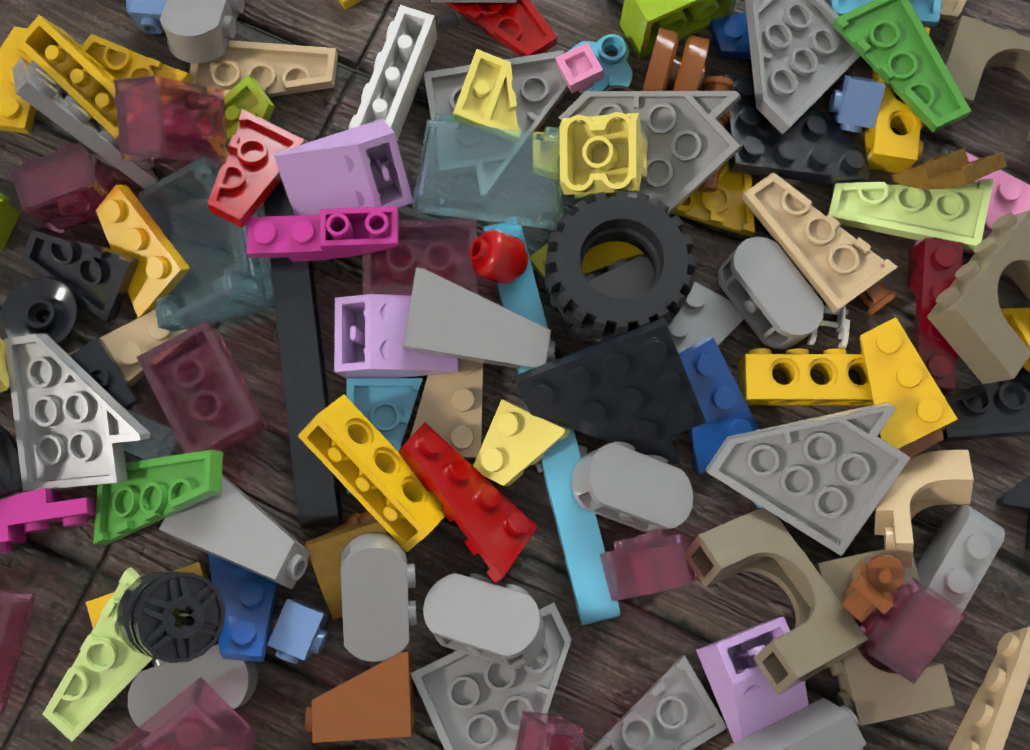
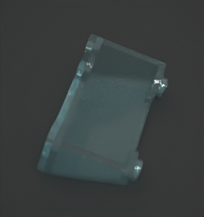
(490, 174)
(222, 276)

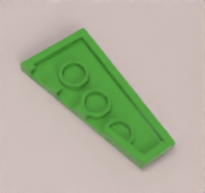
(904, 56)
(155, 491)

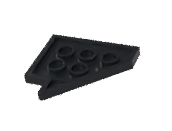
(808, 151)
(619, 391)

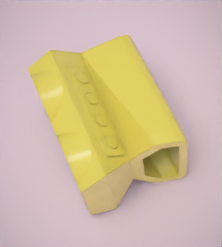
(601, 154)

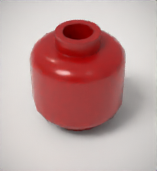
(498, 257)

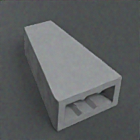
(468, 327)
(241, 534)
(810, 728)

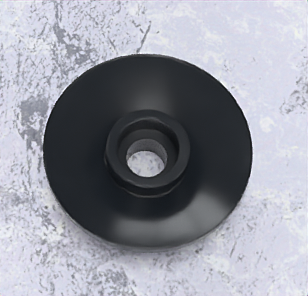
(31, 300)

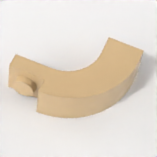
(925, 481)

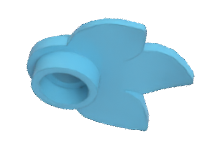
(616, 68)

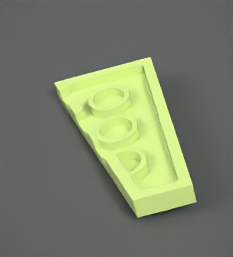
(915, 213)
(99, 670)

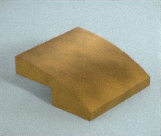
(949, 171)
(326, 560)

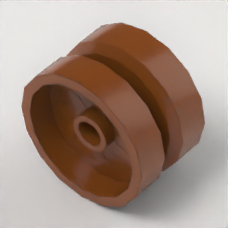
(676, 72)

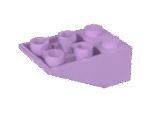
(345, 171)
(372, 337)
(741, 687)

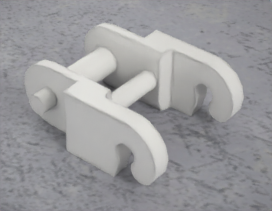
(842, 326)

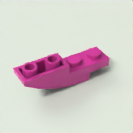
(324, 236)
(36, 510)

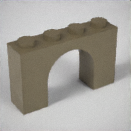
(978, 45)
(970, 309)
(763, 545)
(872, 692)

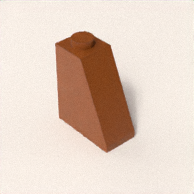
(367, 706)

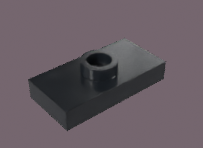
(103, 368)

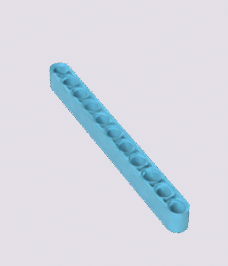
(576, 527)

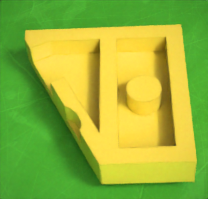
(488, 94)
(515, 443)

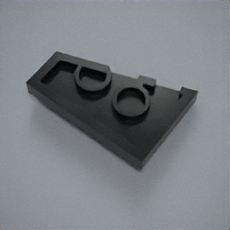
(90, 271)
(991, 410)

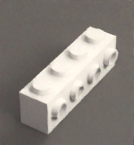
(398, 70)

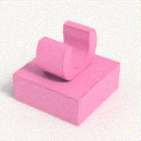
(579, 68)

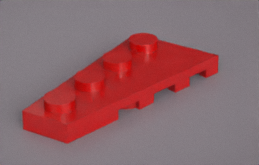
(482, 512)

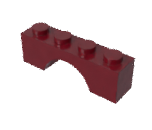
(930, 272)

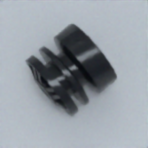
(148, 621)

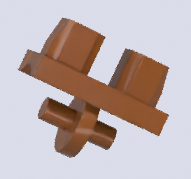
(873, 585)

